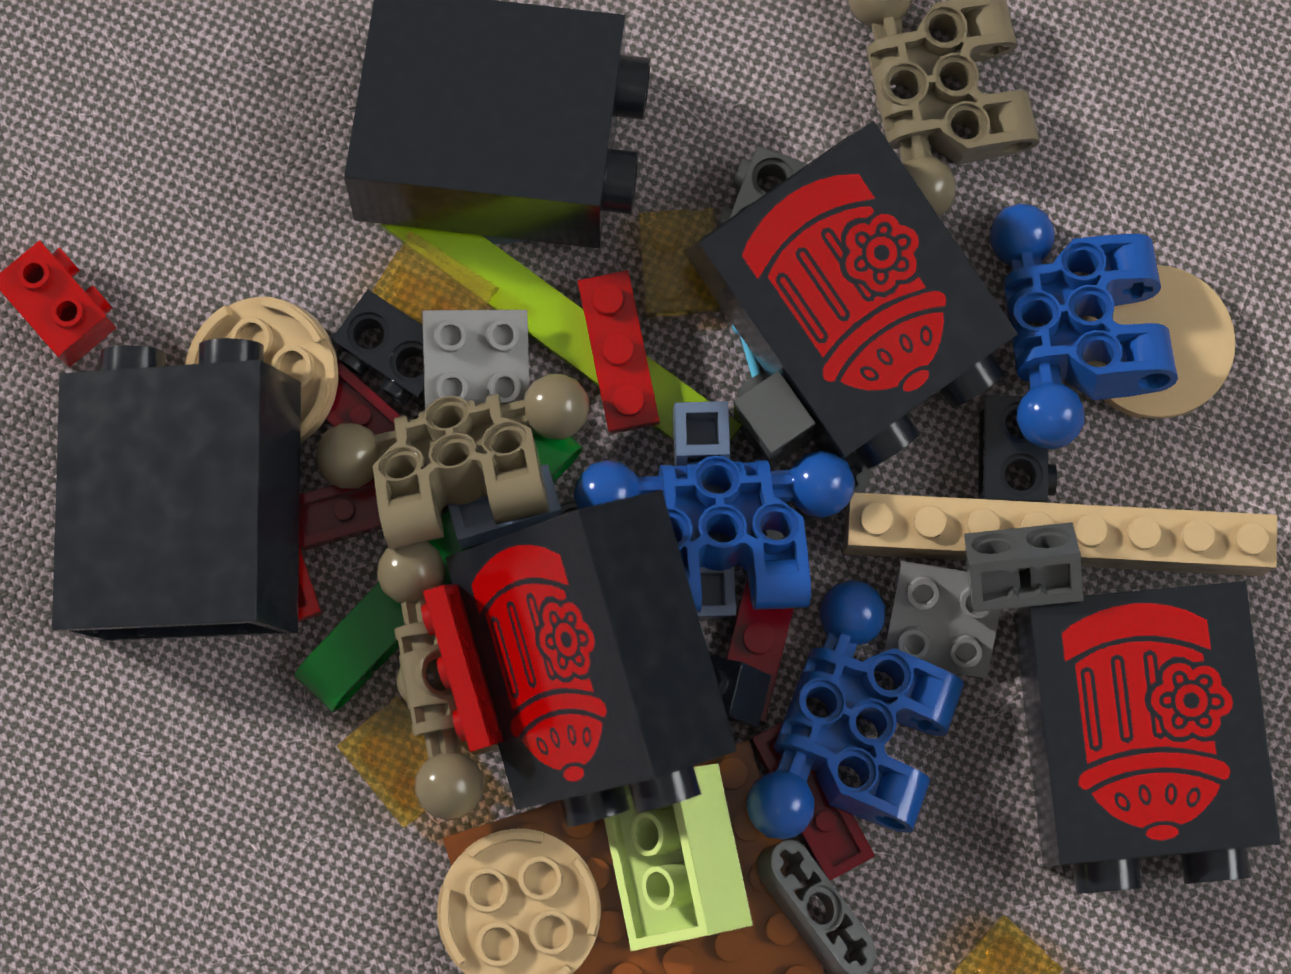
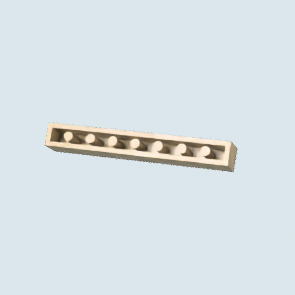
(1105, 534)

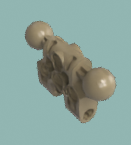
(999, 121)
(456, 457)
(448, 781)

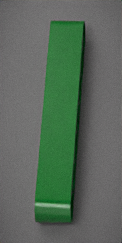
(367, 633)

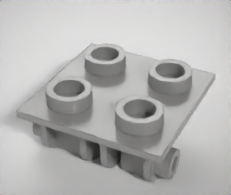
(475, 354)
(937, 621)

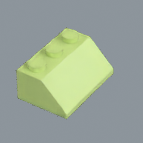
(679, 867)

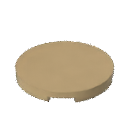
(1200, 341)
(292, 344)
(519, 906)

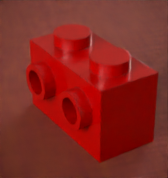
(55, 304)

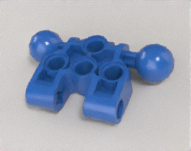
(1121, 273)
(752, 503)
(888, 789)

